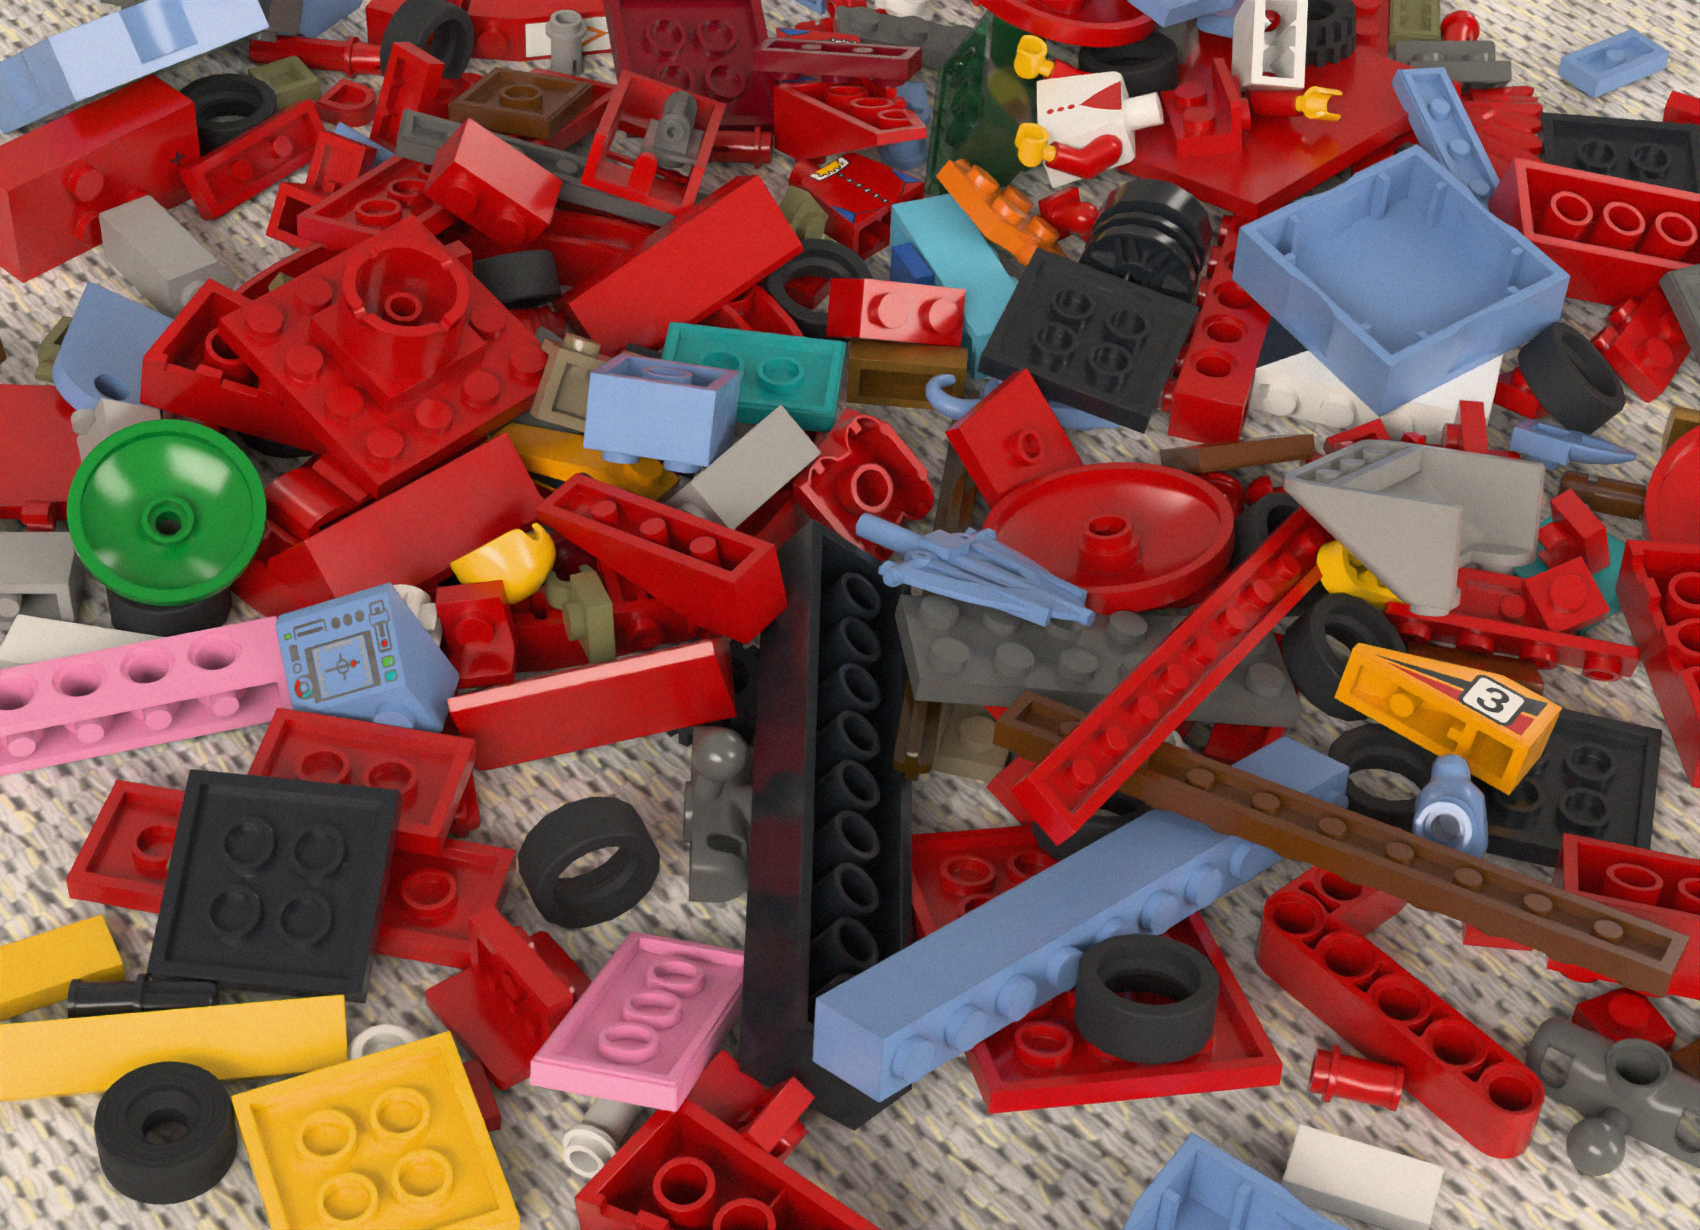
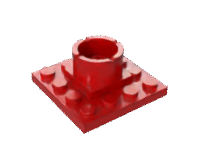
(390, 355)

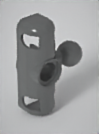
(718, 814)
(1621, 1088)

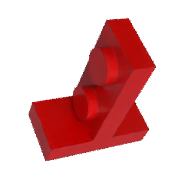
(414, 83)

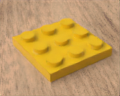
(376, 1146)

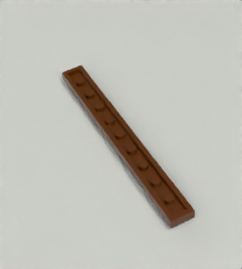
(1375, 855)

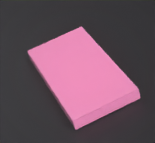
(645, 1023)

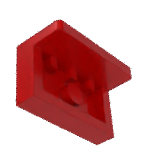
(1643, 343)

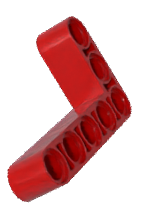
(1319, 954)

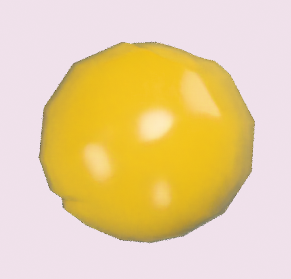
(515, 558)

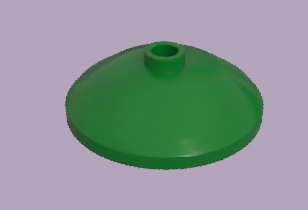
(159, 475)

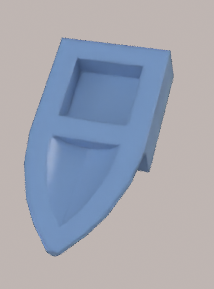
(1559, 445)

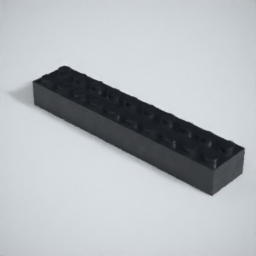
(825, 811)

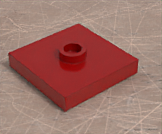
(1011, 438)

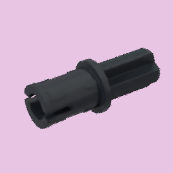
(137, 996)

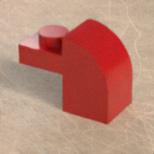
(333, 165)
(758, 1114)

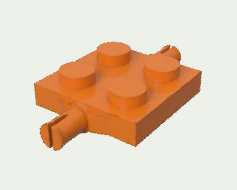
(999, 213)

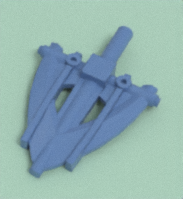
(976, 571)

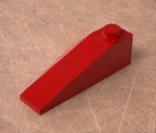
(838, 119)

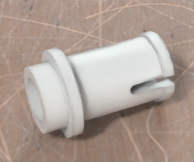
(598, 1135)

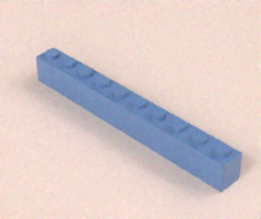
(1028, 942)

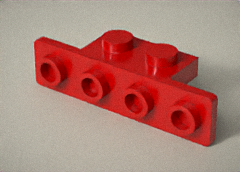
(1499, 620)

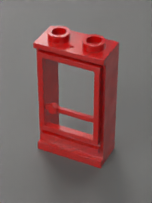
(630, 110)

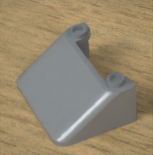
(1424, 514)

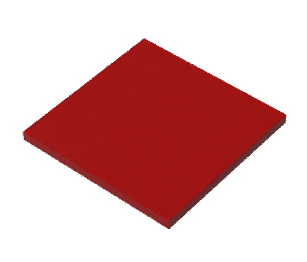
(1280, 154)

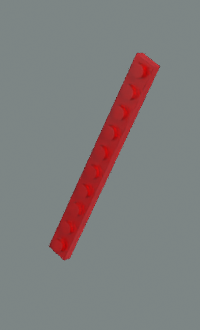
(1172, 680)

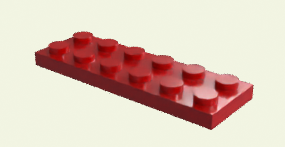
(423, 903)

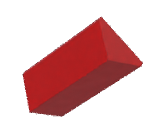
(683, 269)
(416, 528)
(598, 703)

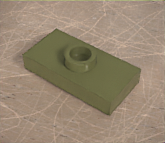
(1413, 21)

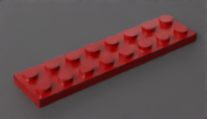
(397, 186)

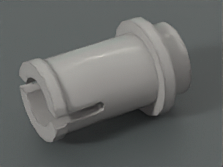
(566, 34)

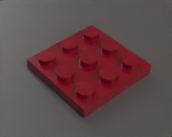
(697, 49)

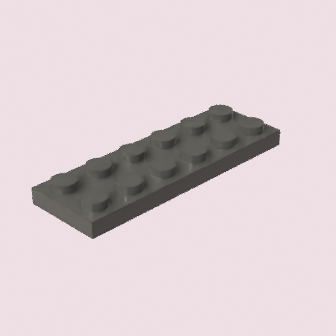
(991, 657)

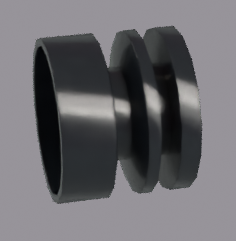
(1151, 237)

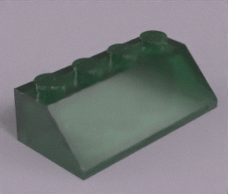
(981, 105)

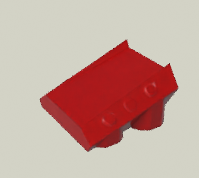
(861, 472)

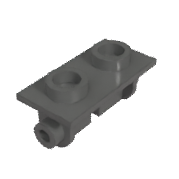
(673, 136)

